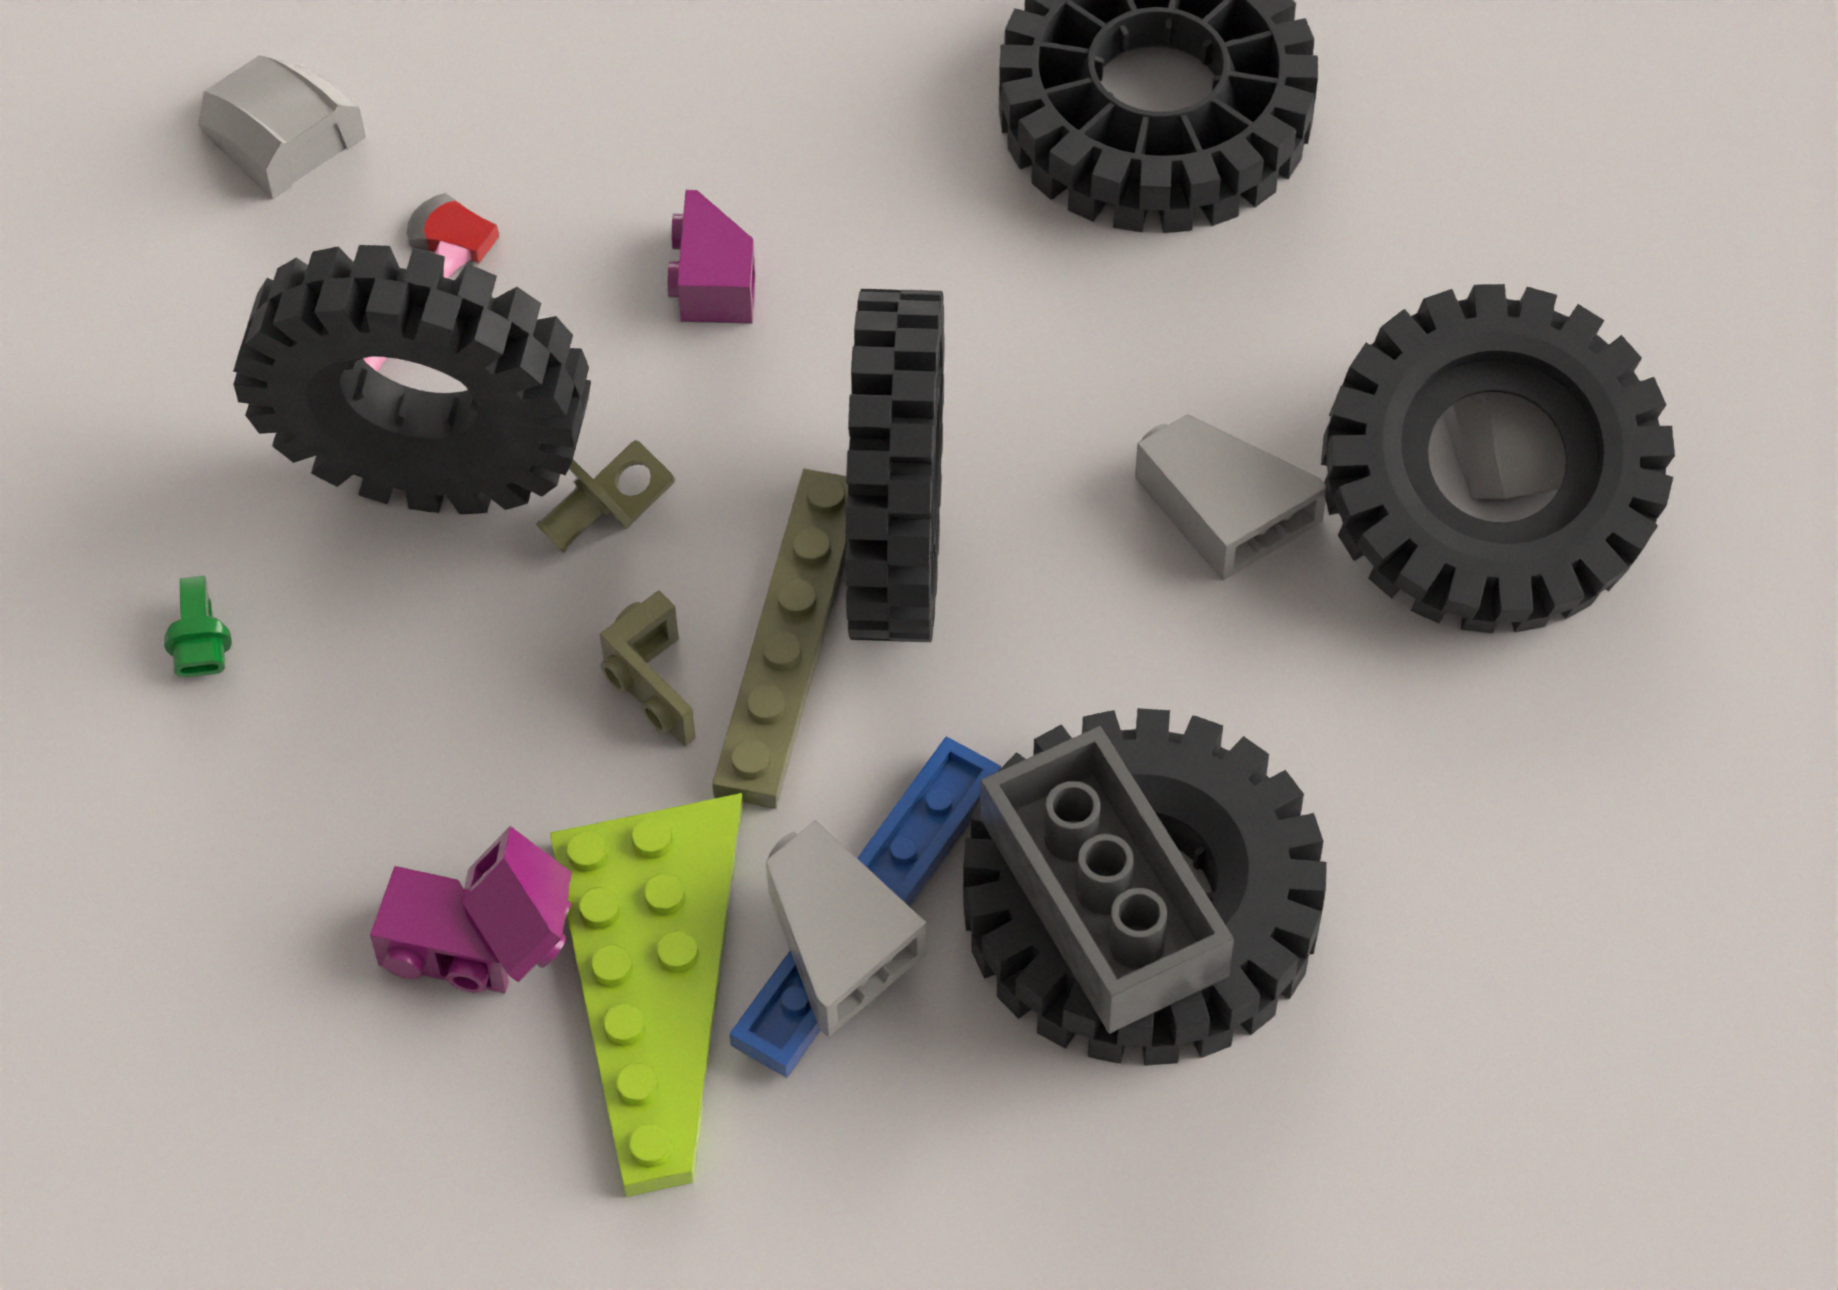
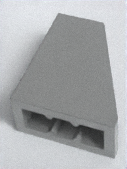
(1226, 492)
(840, 924)

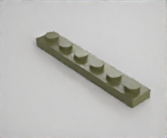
(786, 643)

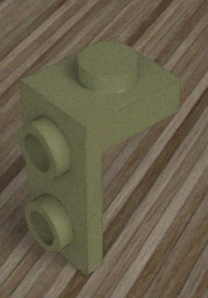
(627, 647)

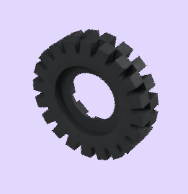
(1476, 566)

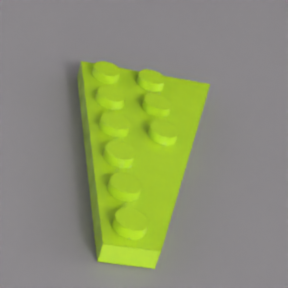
(649, 962)

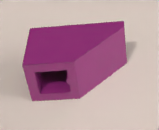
(714, 267)
(518, 902)
(431, 934)

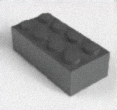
(1105, 879)

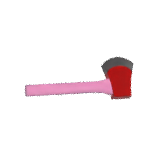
(449, 231)

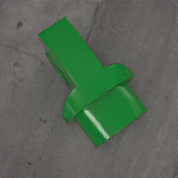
(198, 637)

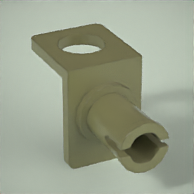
(602, 495)

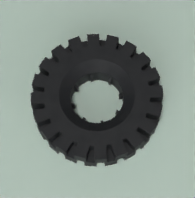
(1155, 160)
(311, 386)
(894, 465)
(1234, 828)

